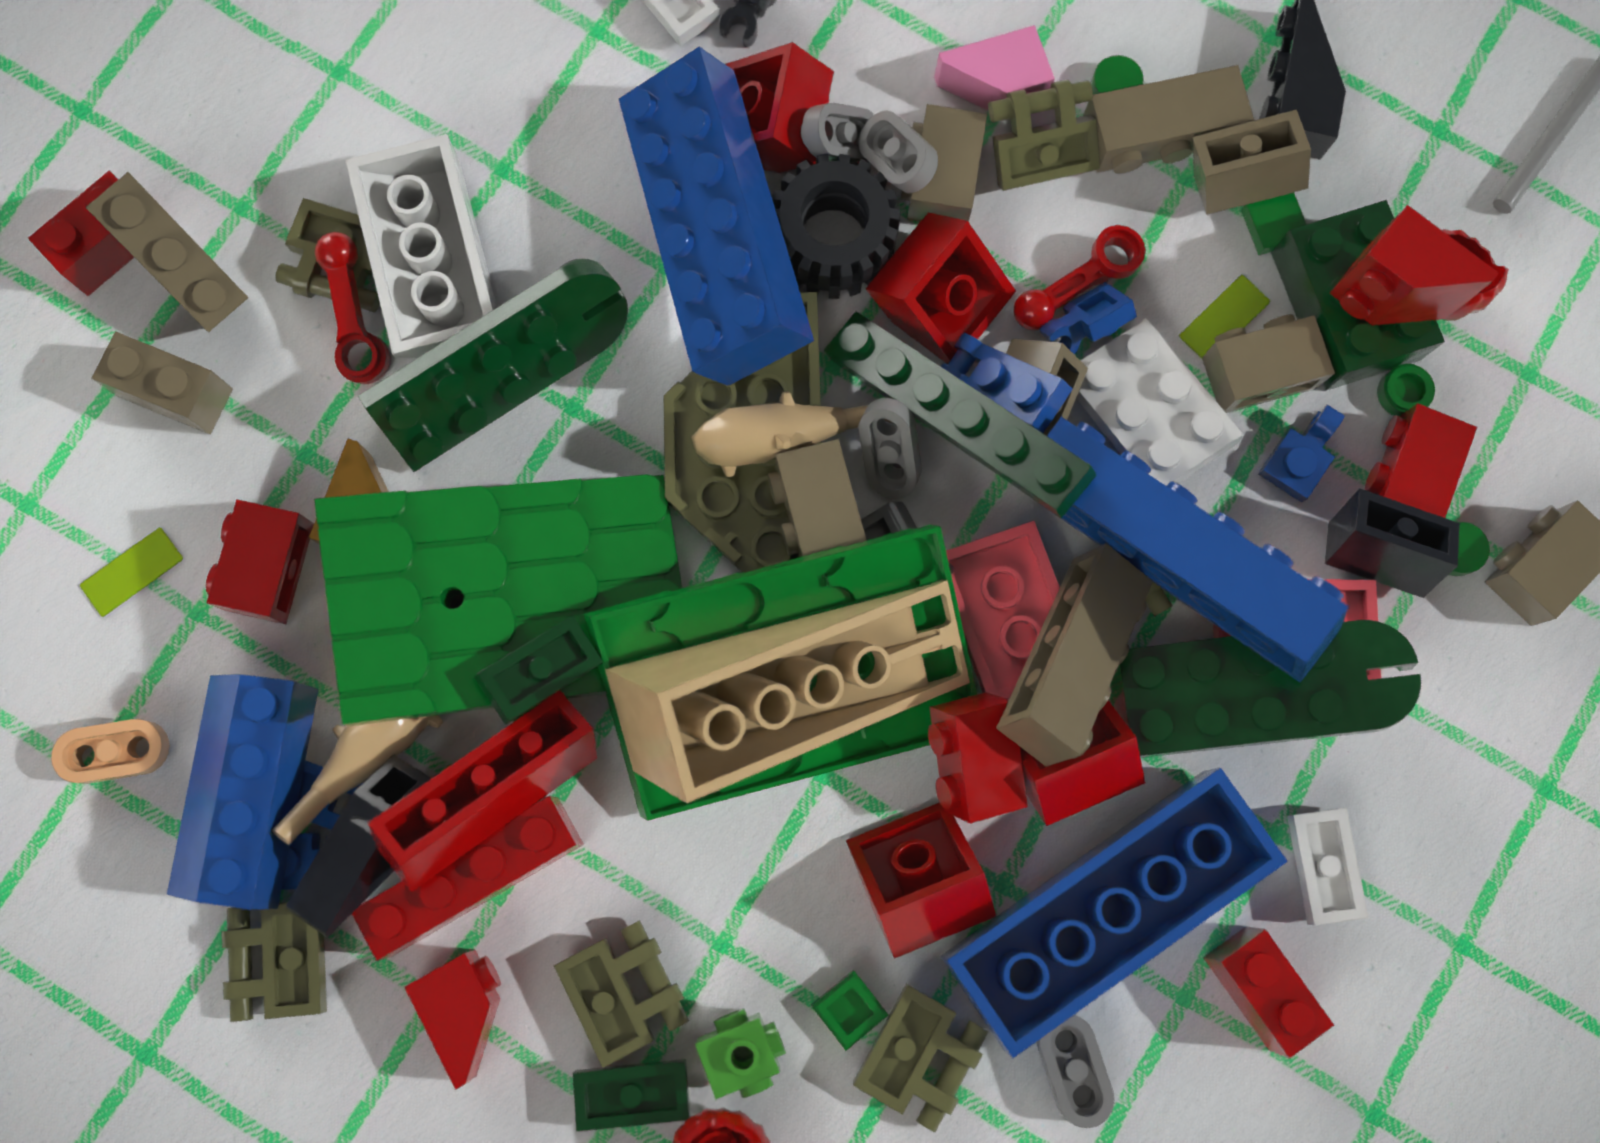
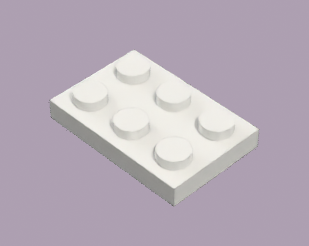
(1154, 405)

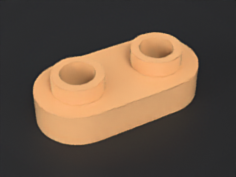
(113, 750)

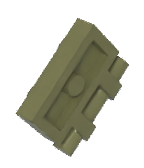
(1048, 150)
(309, 226)
(291, 965)
(604, 998)
(905, 1050)

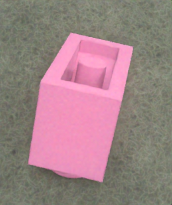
(995, 67)

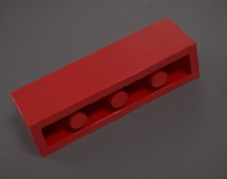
(484, 790)
(496, 864)

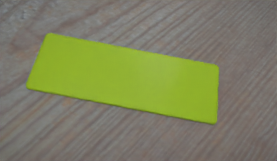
(1229, 311)
(131, 572)

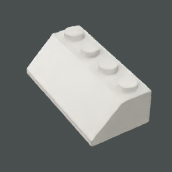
(421, 243)

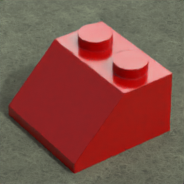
(776, 94)
(1411, 274)
(941, 285)
(1102, 772)
(921, 879)

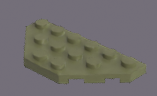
(736, 510)

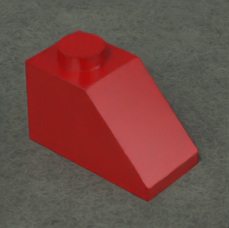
(458, 1012)

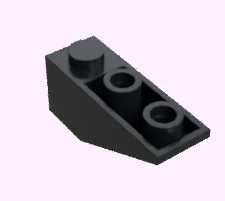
(1306, 76)
(349, 861)

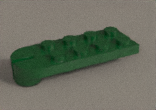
(498, 361)
(1231, 697)

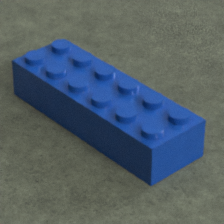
(714, 219)
(1202, 556)
(1113, 910)

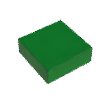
(1271, 220)
(849, 1010)

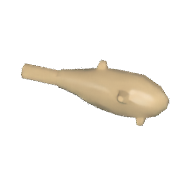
(761, 431)
(354, 759)

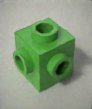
(725, 1069)

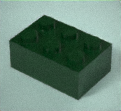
(1310, 266)

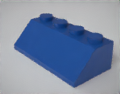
(240, 788)

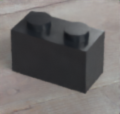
(1392, 543)

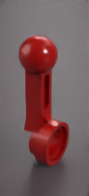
(338, 256)
(1037, 306)

